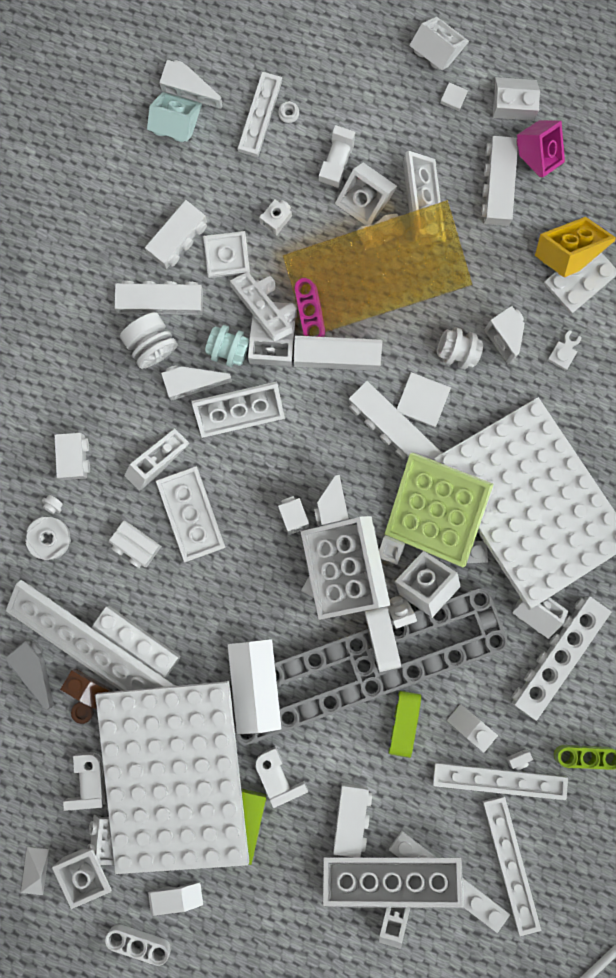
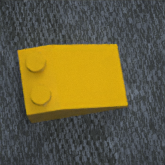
(572, 245)

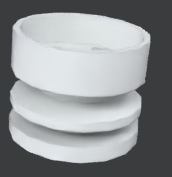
(148, 340)

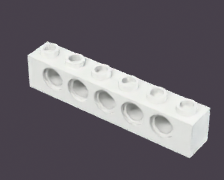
(597, 615)

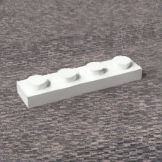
(260, 114)

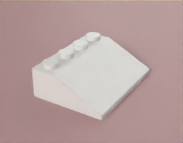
(345, 567)

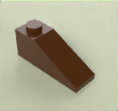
(83, 687)

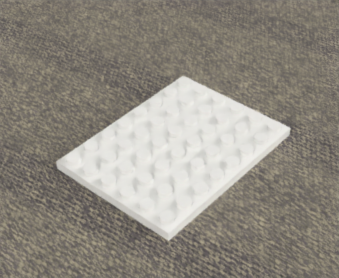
(544, 510)
(172, 778)

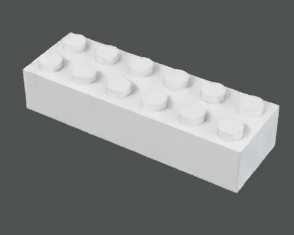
(393, 882)

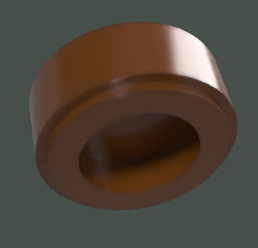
(82, 713)

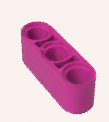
(303, 302)

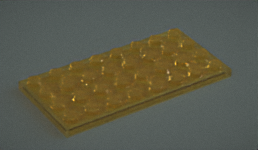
(382, 267)

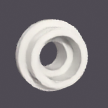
(288, 106)
(52, 504)

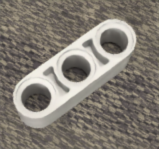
(382, 639)
(127, 947)

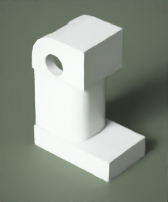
(334, 167)
(275, 780)
(91, 782)

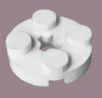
(35, 537)

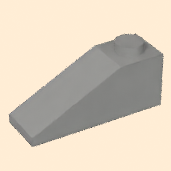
(31, 669)

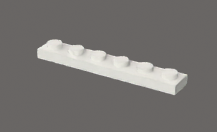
(500, 781)
(511, 866)
(473, 899)

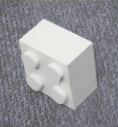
(427, 583)

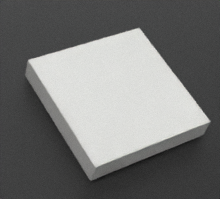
(226, 254)
(423, 399)

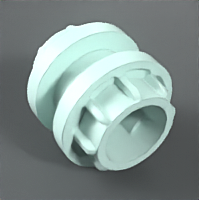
(227, 346)

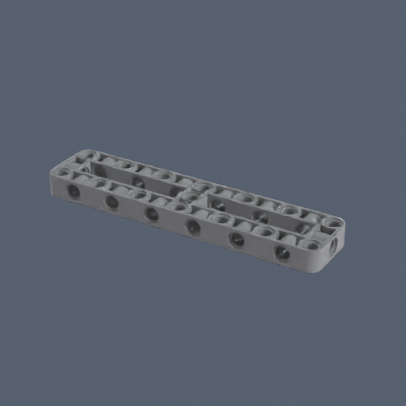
(391, 680)

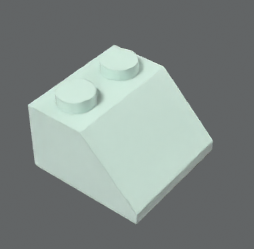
(173, 116)

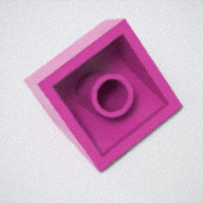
(542, 146)

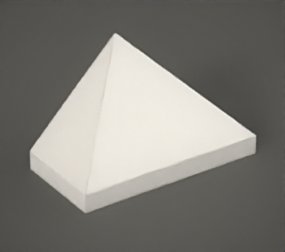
(35, 871)

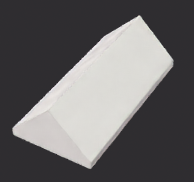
(420, 181)
(238, 409)

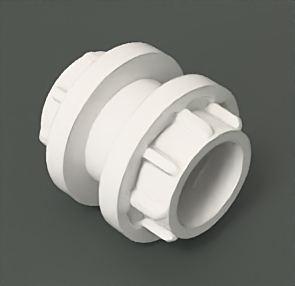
(461, 348)

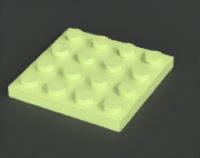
(438, 509)

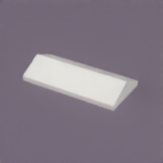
(337, 353)
(254, 687)

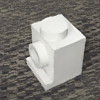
(276, 223)

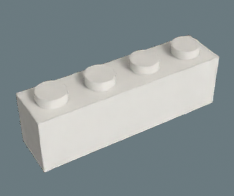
(500, 181)
(159, 298)

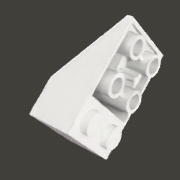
(266, 351)

